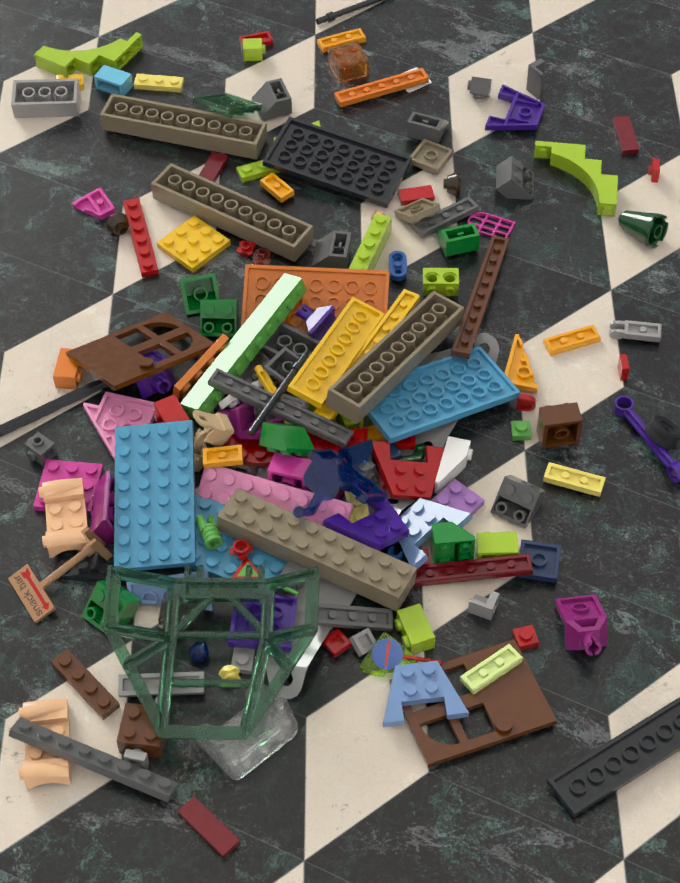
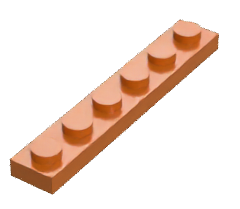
(381, 87)

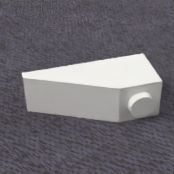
(453, 461)

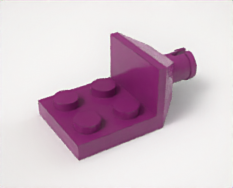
(242, 418)
(583, 622)

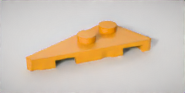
(519, 369)

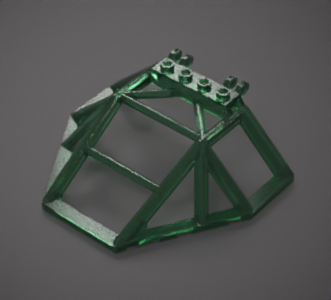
(208, 591)

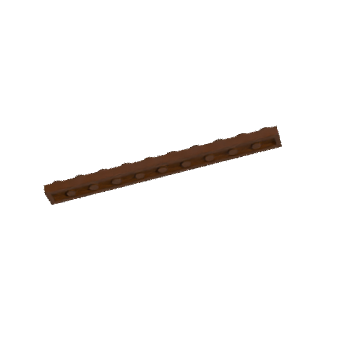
(480, 298)

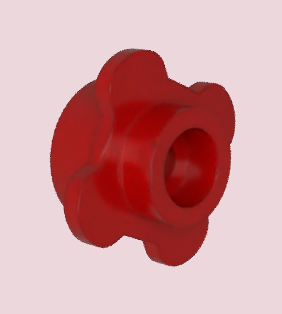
(245, 248)
(241, 544)

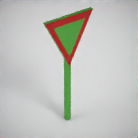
(240, 573)

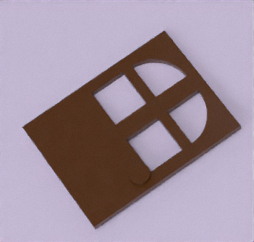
(123, 365)
(511, 703)

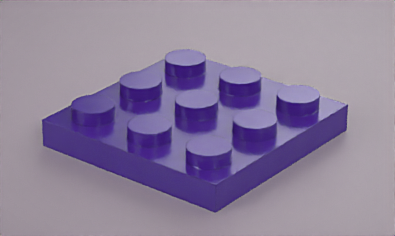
(284, 617)

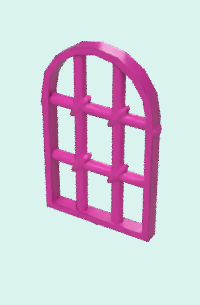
(491, 222)

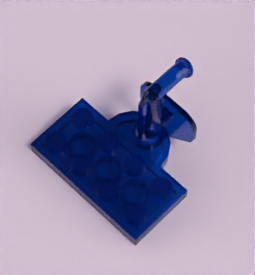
(330, 474)

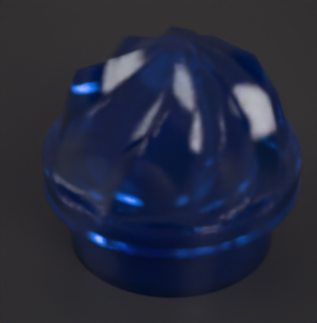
(199, 651)

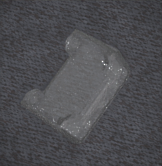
(242, 756)

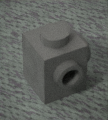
(479, 87)
(40, 448)

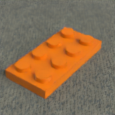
(183, 386)

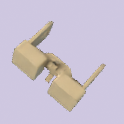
(216, 431)

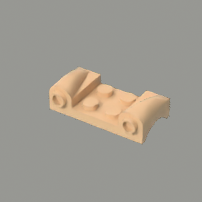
(64, 515)
(39, 765)

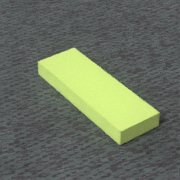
(491, 669)

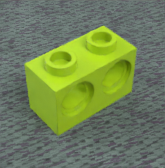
(441, 280)

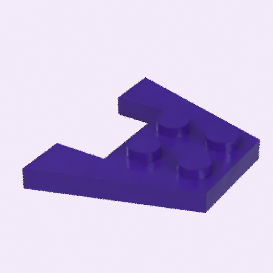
(522, 115)
(374, 530)

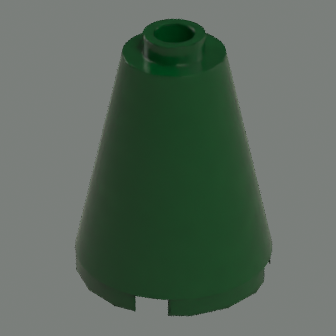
(644, 226)

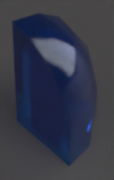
(357, 453)

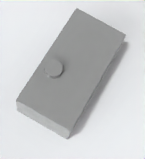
(46, 98)

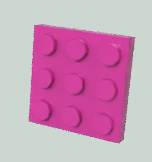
(59, 469)

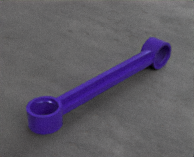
(672, 466)

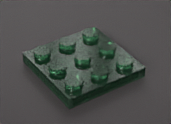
(226, 104)

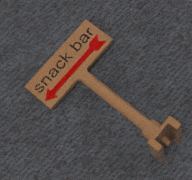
(33, 592)

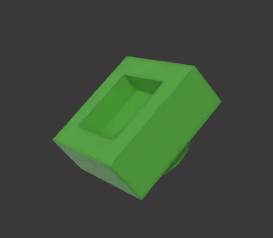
(521, 430)

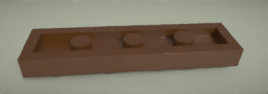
(85, 684)

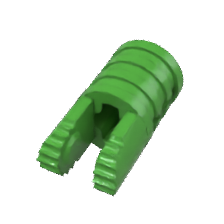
(209, 532)

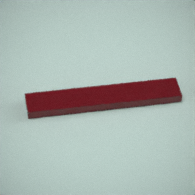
(474, 570)

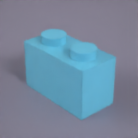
(113, 80)

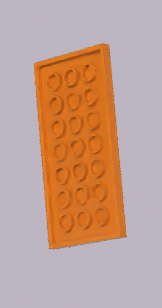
(323, 289)

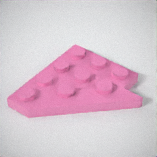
(118, 411)

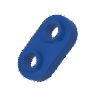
(397, 265)

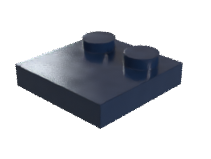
(544, 559)

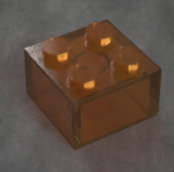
(348, 61)

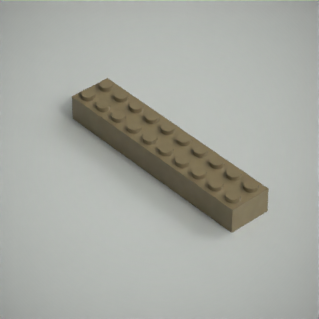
(184, 126)
(233, 212)
(394, 357)
(312, 545)

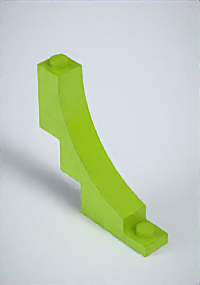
(88, 61)
(572, 160)

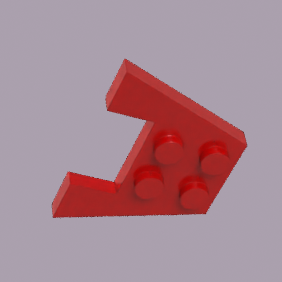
(408, 478)

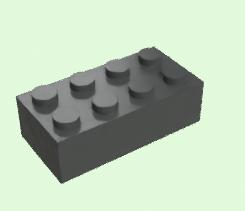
(292, 339)

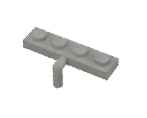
(152, 681)

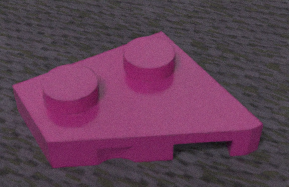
(95, 204)

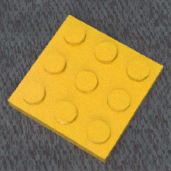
(193, 243)

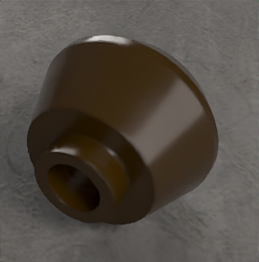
(452, 183)
(118, 224)

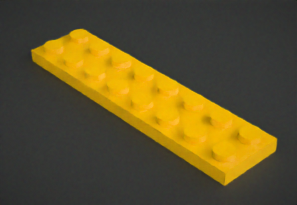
(335, 352)

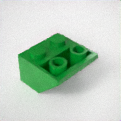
(458, 239)
(219, 317)
(285, 438)
(451, 543)
(95, 607)

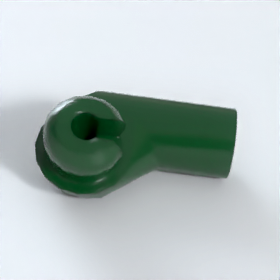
(417, 455)

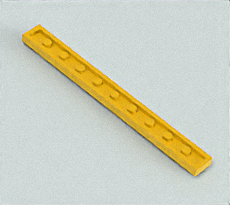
(398, 311)

